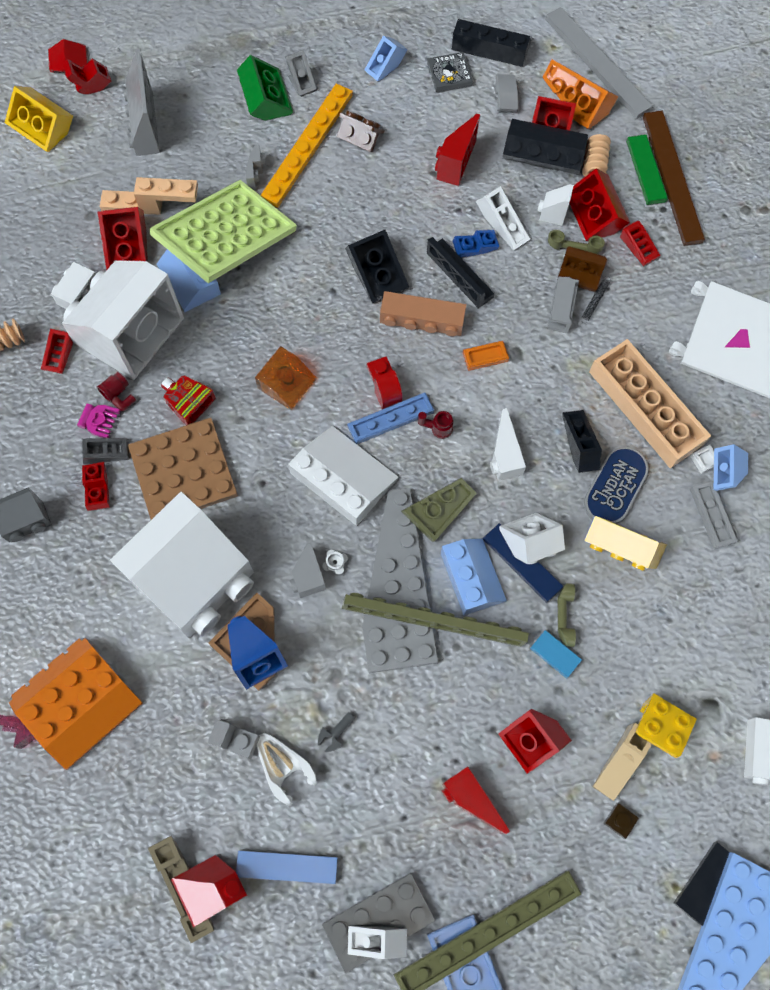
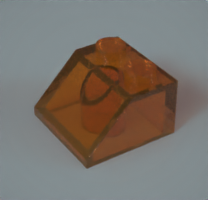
(285, 378)

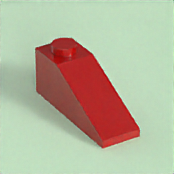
(470, 797)

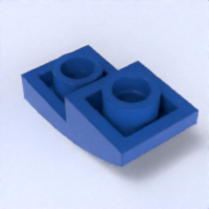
(479, 243)

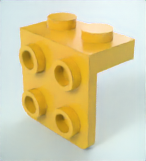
(665, 725)

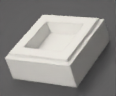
(704, 459)

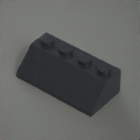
(490, 42)
(545, 146)

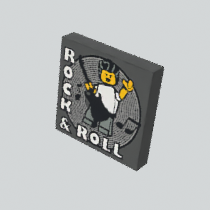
(449, 72)

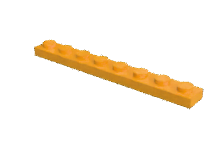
(306, 145)

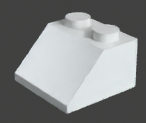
(533, 538)

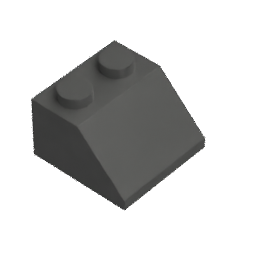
(22, 515)

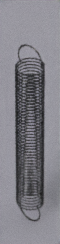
(593, 308)

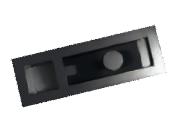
(582, 441)

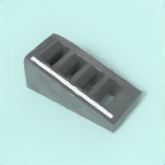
(89, 443)

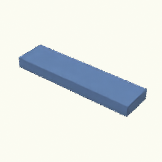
(389, 418)
(286, 867)

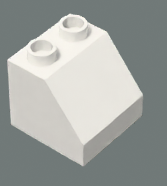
(125, 315)
(185, 566)

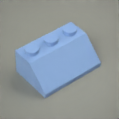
(187, 285)
(472, 575)

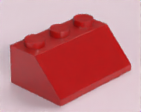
(597, 206)

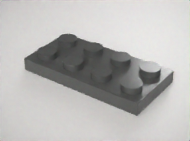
(393, 906)

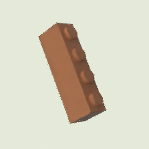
(422, 313)

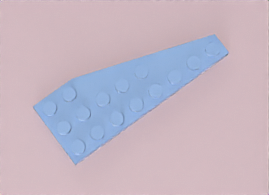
(735, 931)

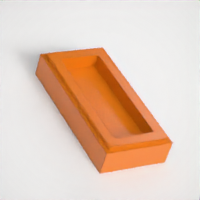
(485, 355)

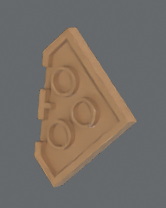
(261, 615)

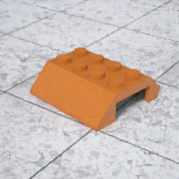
(73, 703)

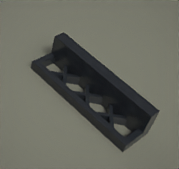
(459, 272)

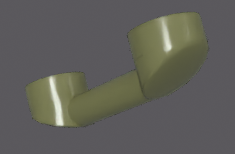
(557, 241)
(567, 635)

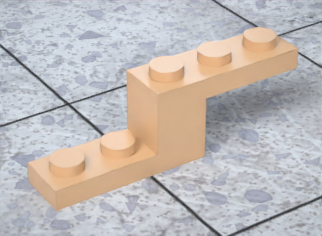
(150, 194)

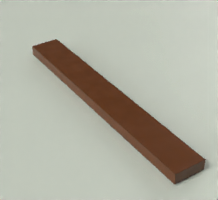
(673, 178)

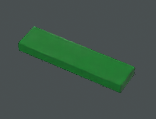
(646, 169)

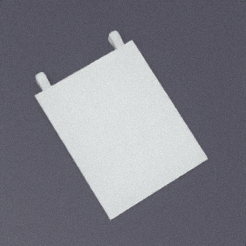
(718, 321)

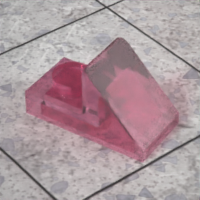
(14, 725)

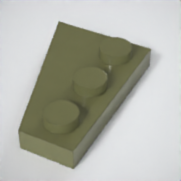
(440, 508)

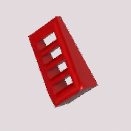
(637, 231)
(53, 336)

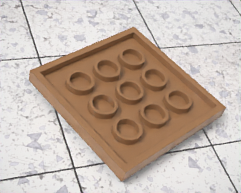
(183, 462)

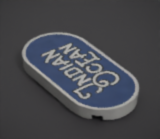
(616, 484)

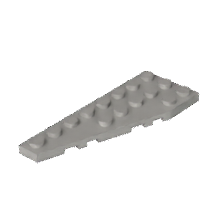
(398, 579)

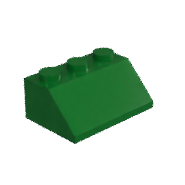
(263, 89)

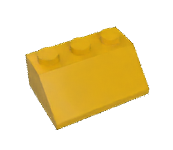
(37, 118)

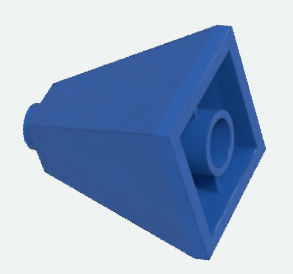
(252, 652)

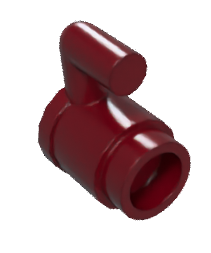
(112, 388)
(441, 424)

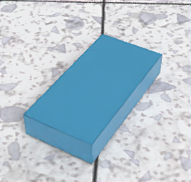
(556, 654)

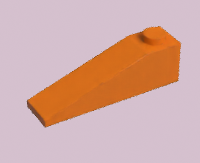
(591, 100)

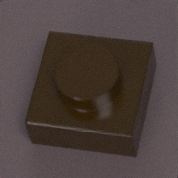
(621, 820)

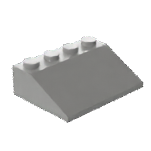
(140, 109)

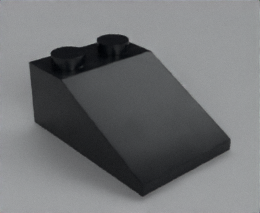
(377, 265)

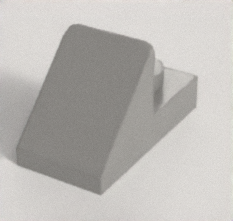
(300, 73)
(233, 739)

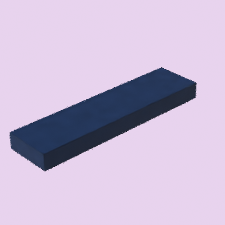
(533, 574)

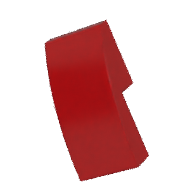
(96, 486)

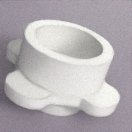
(340, 558)

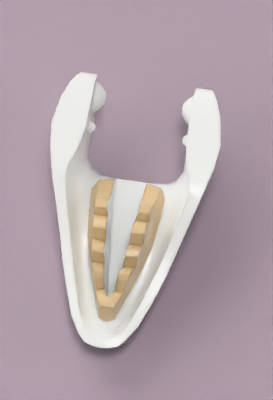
(279, 763)

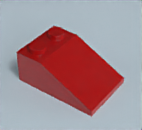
(554, 113)
(456, 152)
(123, 235)

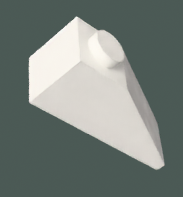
(503, 218)
(507, 456)

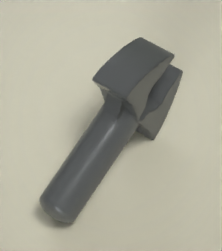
(335, 732)

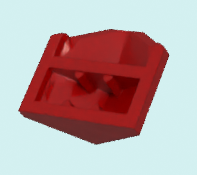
(66, 50)

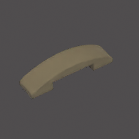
(171, 863)

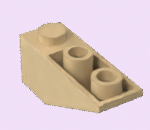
(622, 763)

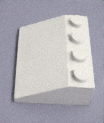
(342, 474)

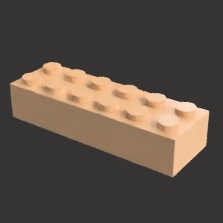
(649, 403)

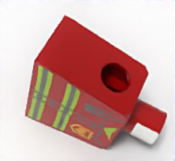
(187, 398)

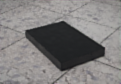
(701, 887)

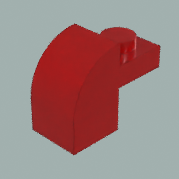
(90, 78)
(386, 382)

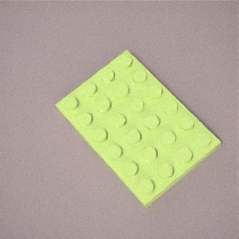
(223, 230)

